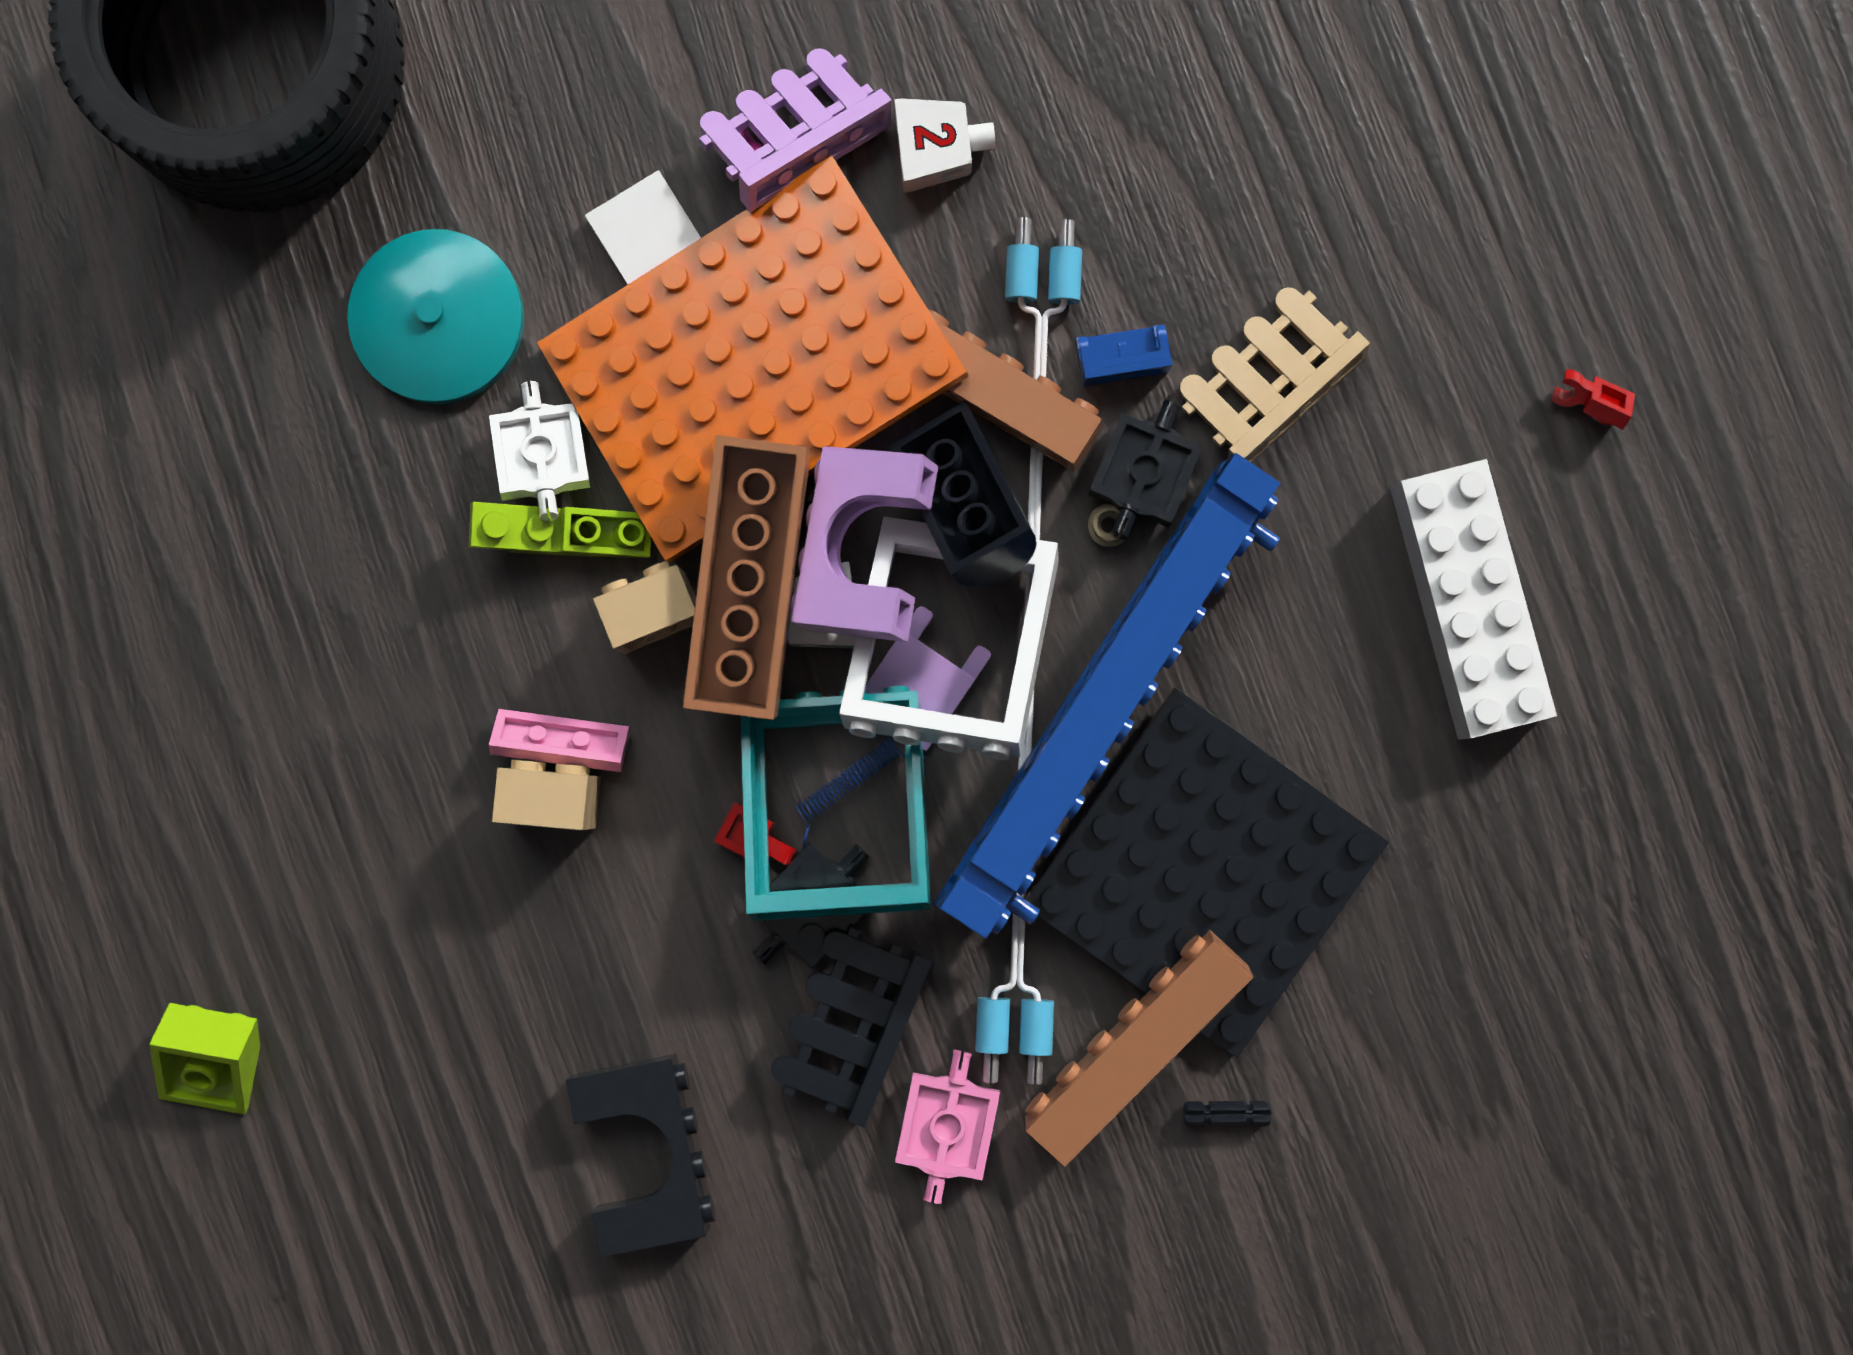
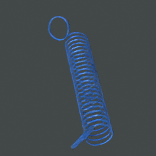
(808, 826)

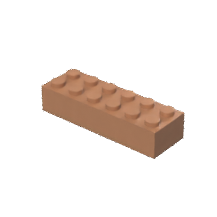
(746, 577)

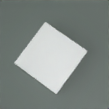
(642, 226)

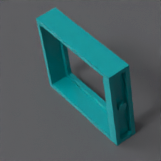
(761, 904)

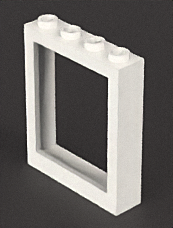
(950, 731)

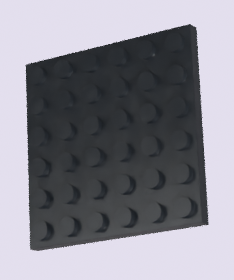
(1199, 840)

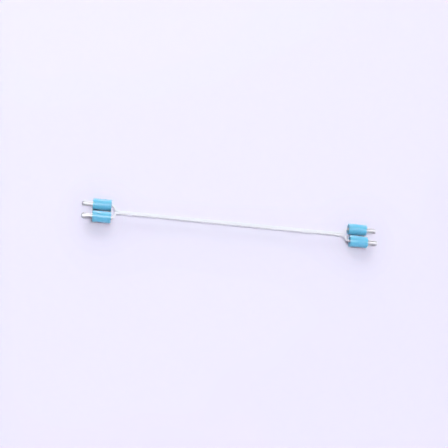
(1065, 290)

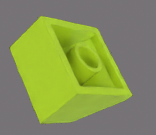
(205, 1057)

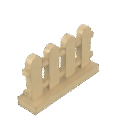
(1294, 369)

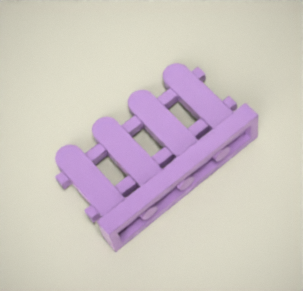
(789, 152)

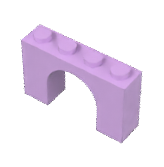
(846, 487)

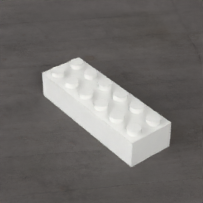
(1472, 600)

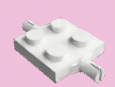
(539, 451)

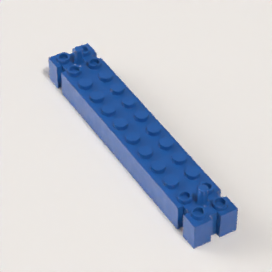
(1105, 695)

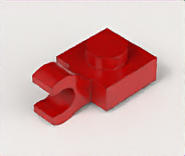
(1600, 398)
(732, 837)

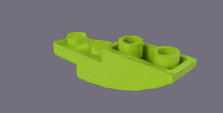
(571, 534)

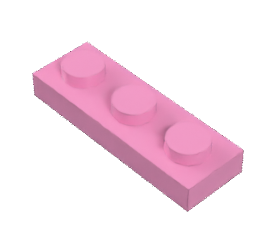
(559, 740)

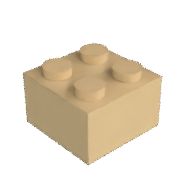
(647, 608)
(544, 798)

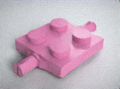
(947, 1126)

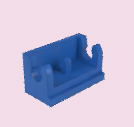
(1123, 355)

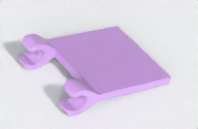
(923, 670)

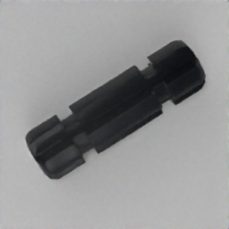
(1227, 1113)

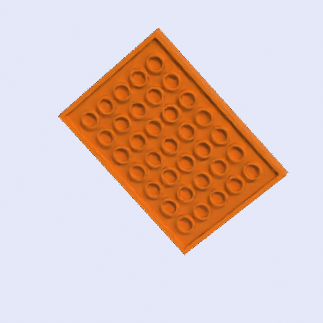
(761, 332)

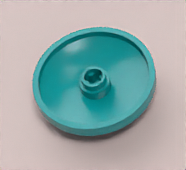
(436, 316)

